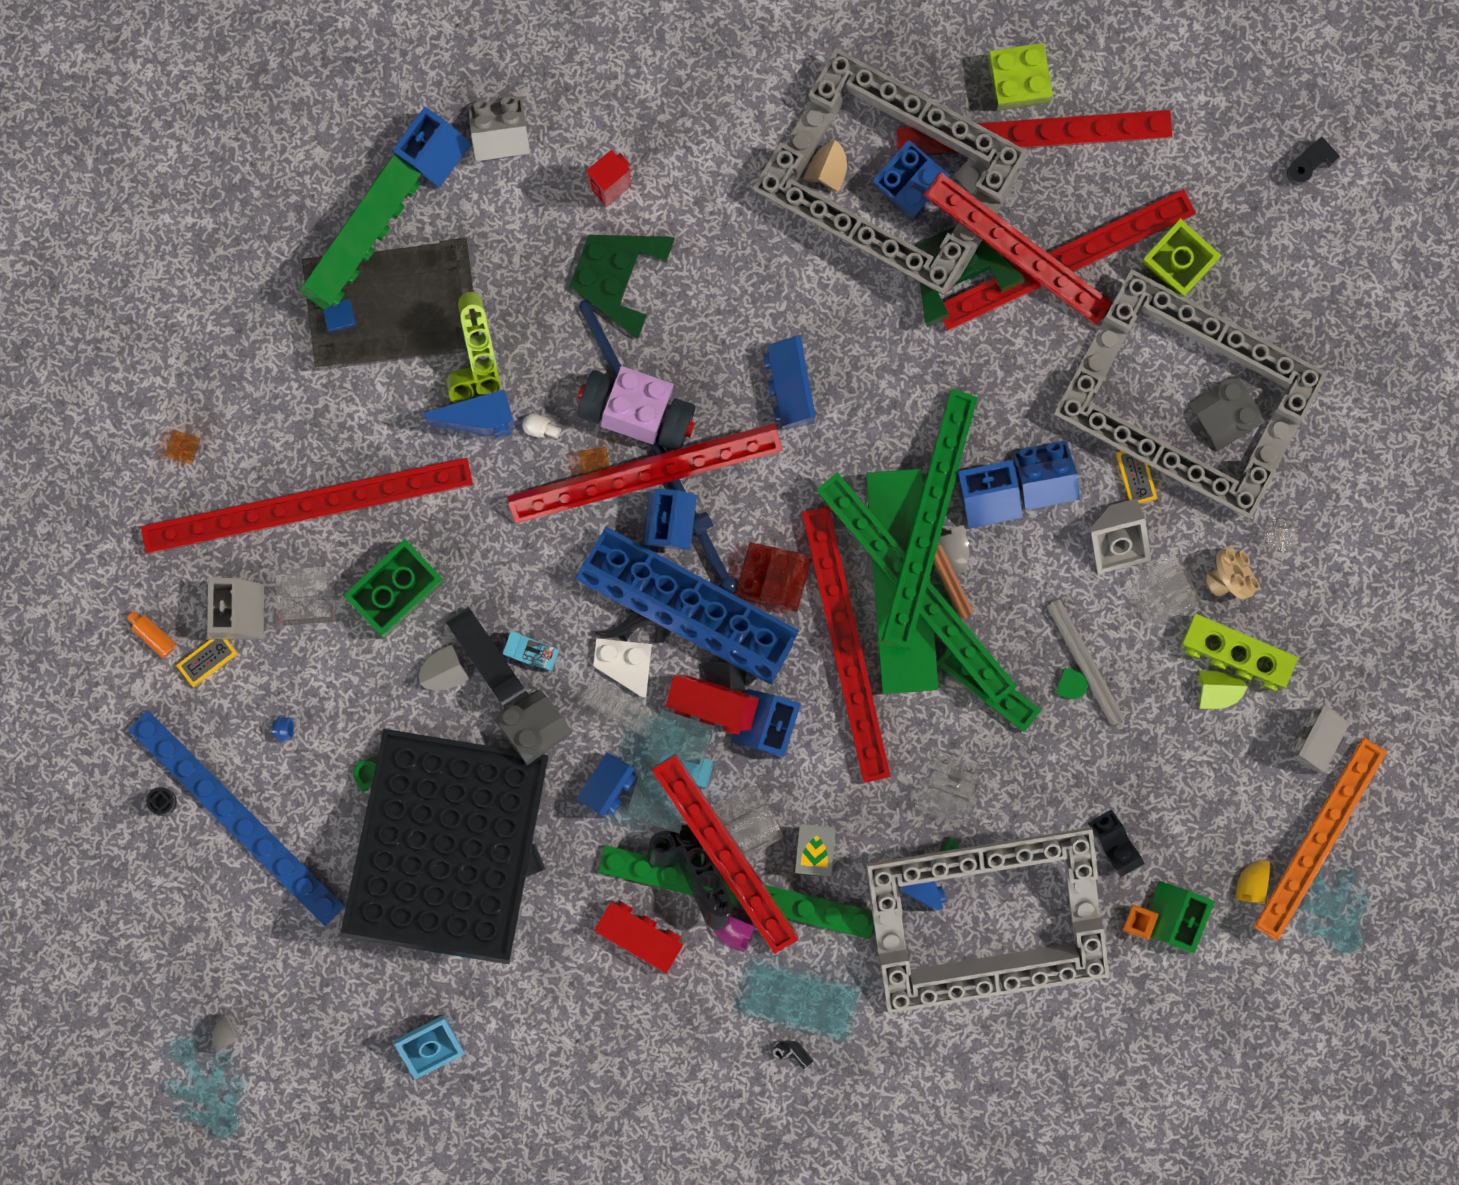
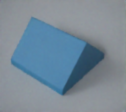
(429, 1047)

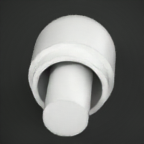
(538, 426)

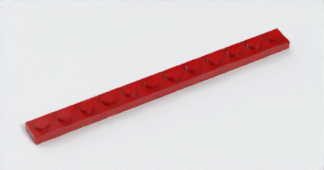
(307, 506)

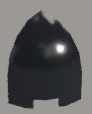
(726, 675)

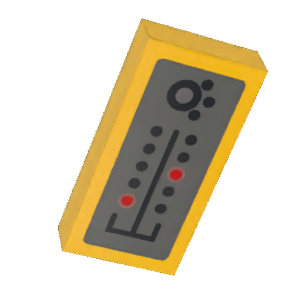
(1136, 478)
(206, 660)

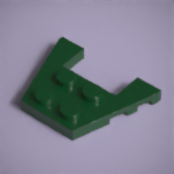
(984, 259)
(606, 271)

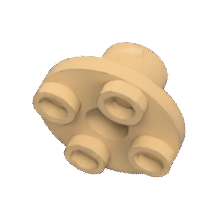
(1232, 575)

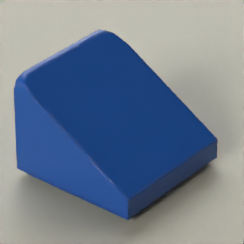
(340, 317)

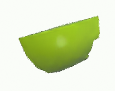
(1219, 689)

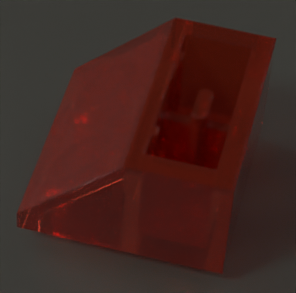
(773, 576)

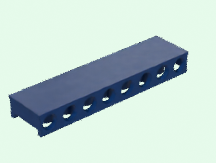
(687, 605)

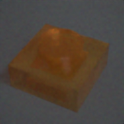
(182, 447)
(594, 460)

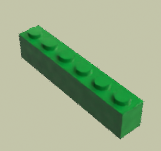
(360, 232)

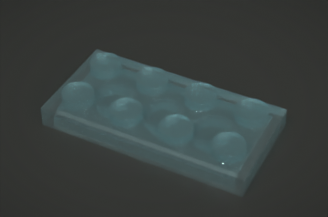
(671, 736)
(800, 1000)

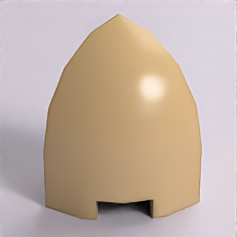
(828, 166)

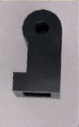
(1304, 165)

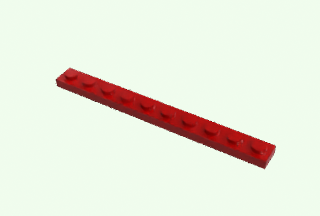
(1061, 131)
(1075, 256)
(645, 473)
(846, 644)

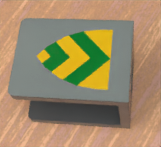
(815, 850)

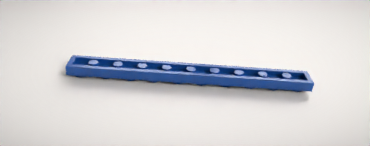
(236, 818)

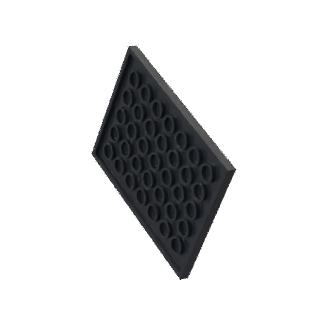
(444, 847)

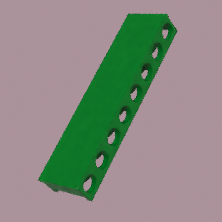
(894, 502)

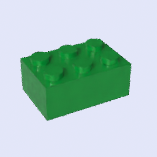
(394, 588)

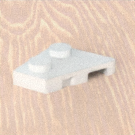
(625, 663)

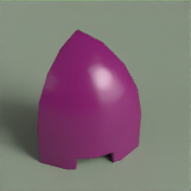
(735, 934)

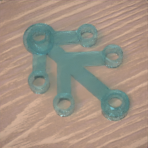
(1333, 910)
(207, 1092)

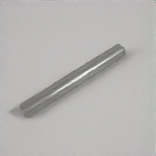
(1085, 662)

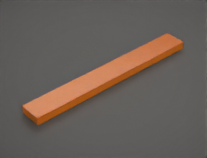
(1319, 839)

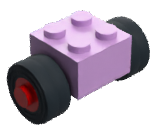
(636, 407)

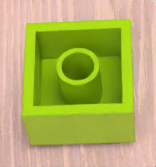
(1020, 76)
(1180, 259)

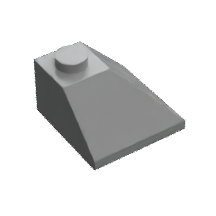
(1120, 537)

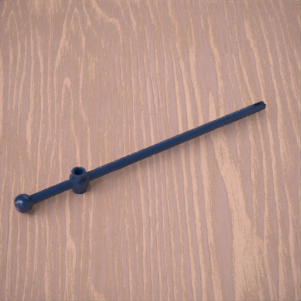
(701, 521)

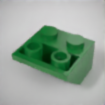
(1180, 916)

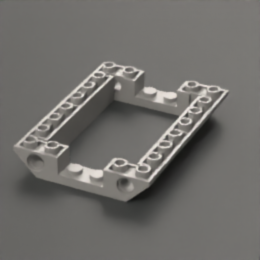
(850, 76)
(1221, 335)
(996, 974)

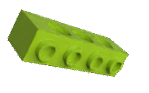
(1281, 662)

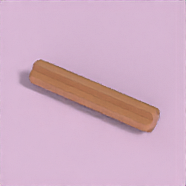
(951, 584)

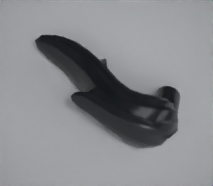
(631, 624)

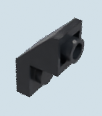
(1116, 843)

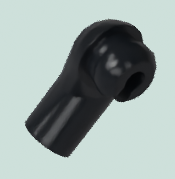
(792, 1049)

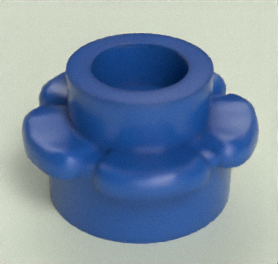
(283, 728)

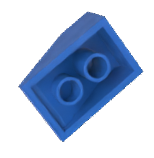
(481, 415)

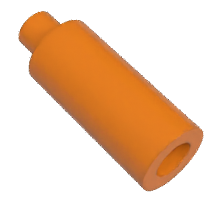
(151, 634)

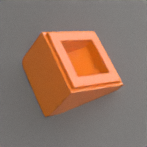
(1140, 922)

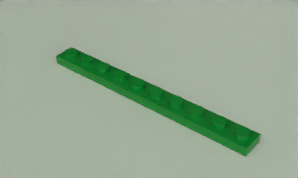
(929, 520)
(934, 608)
(794, 905)

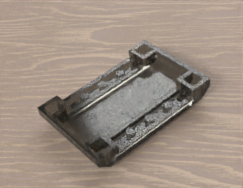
(401, 307)

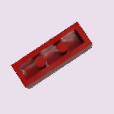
(609, 177)
(711, 703)
(639, 936)

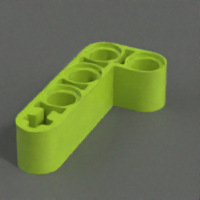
(476, 346)

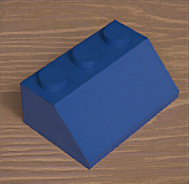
(789, 383)

